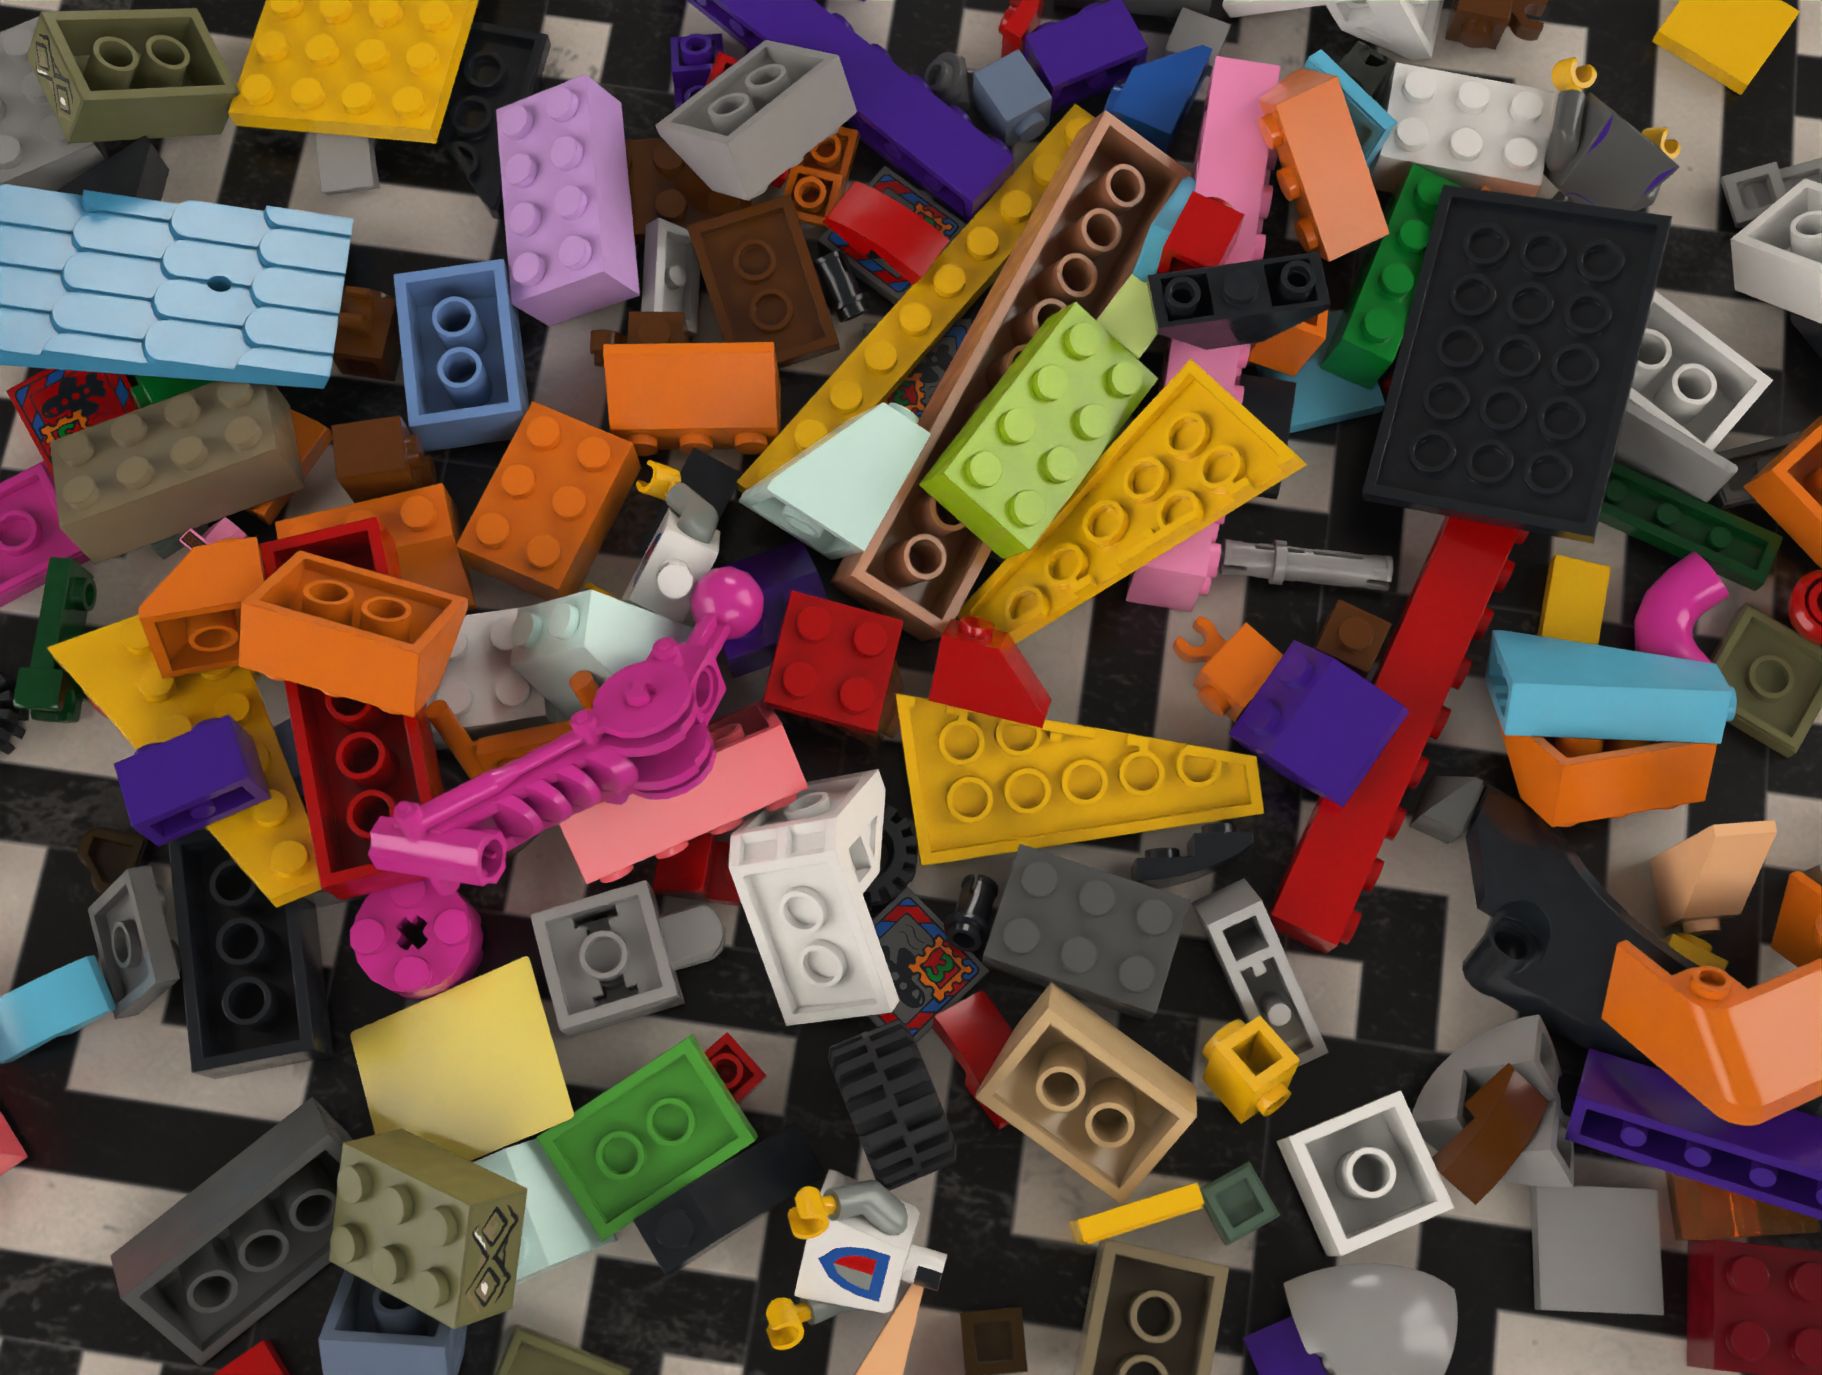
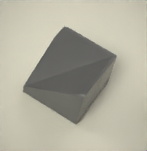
(1447, 806)

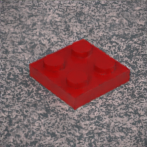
(832, 662)

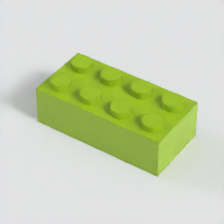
(1039, 431)

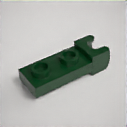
(63, 615)

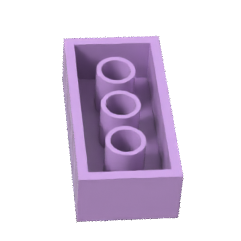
(567, 202)

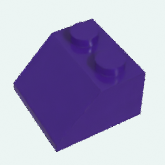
(777, 574)
(1318, 723)

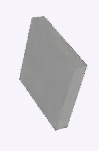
(1596, 1250)

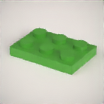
(647, 1137)

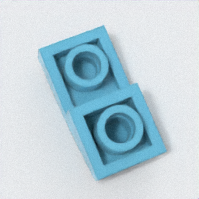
(52, 1007)

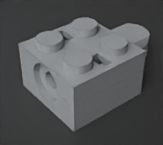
(622, 962)

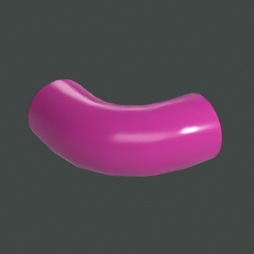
(1673, 607)

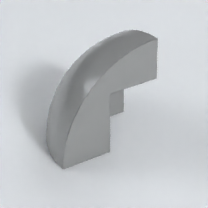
(1529, 1049)
(1375, 1319)

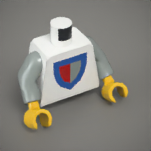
(679, 551)
(852, 1255)

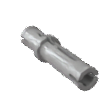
(1318, 566)

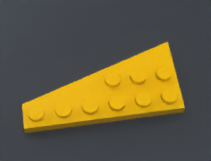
(1156, 485)
(123, 680)
(1000, 783)

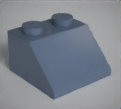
(384, 1336)

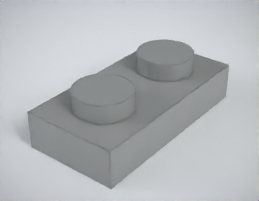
(670, 272)

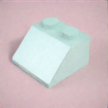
(553, 1222)

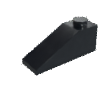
(728, 1199)

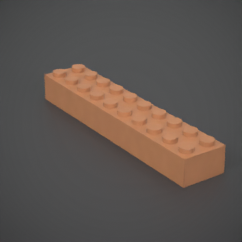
(1071, 251)

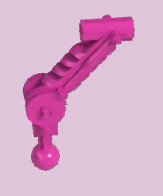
(637, 740)

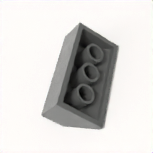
(238, 1237)

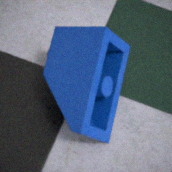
(1160, 95)

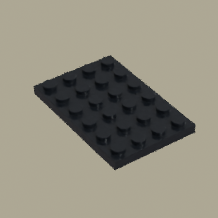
(1518, 361)

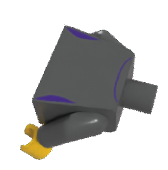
(1597, 153)

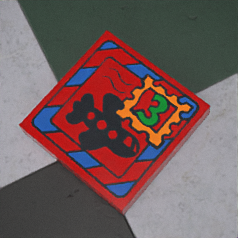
(68, 402)

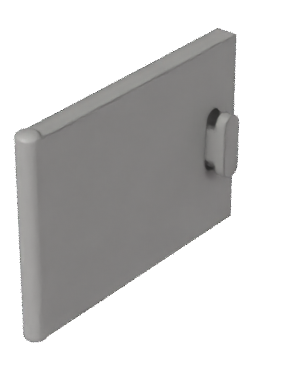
(1670, 455)

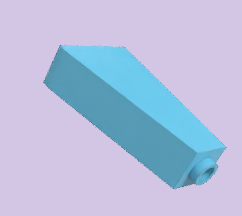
(1604, 692)

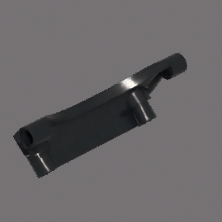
(1551, 928)

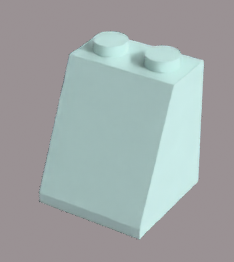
(843, 482)
(584, 634)

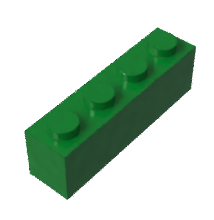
(1386, 283)

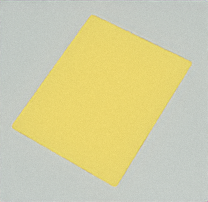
(466, 1065)

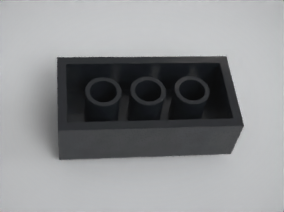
(245, 966)

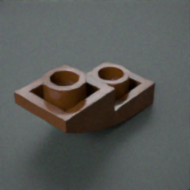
(1503, 1124)

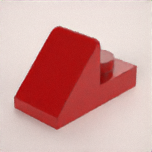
(698, 873)

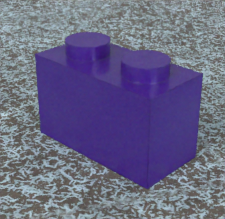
(1085, 52)
(192, 780)

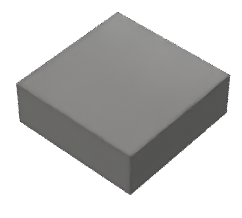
(1195, 30)

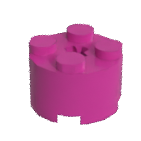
(386, 947)

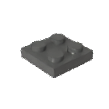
(134, 941)

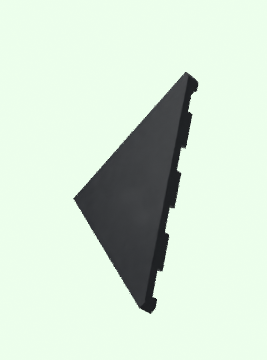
(494, 71)

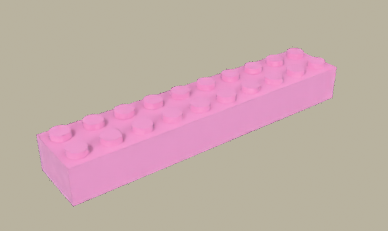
(1235, 167)

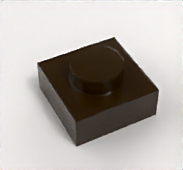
(993, 1341)

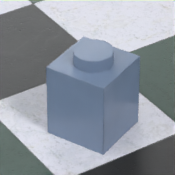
(1012, 99)

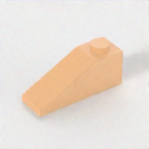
(1710, 875)

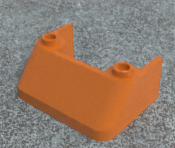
(1727, 1044)

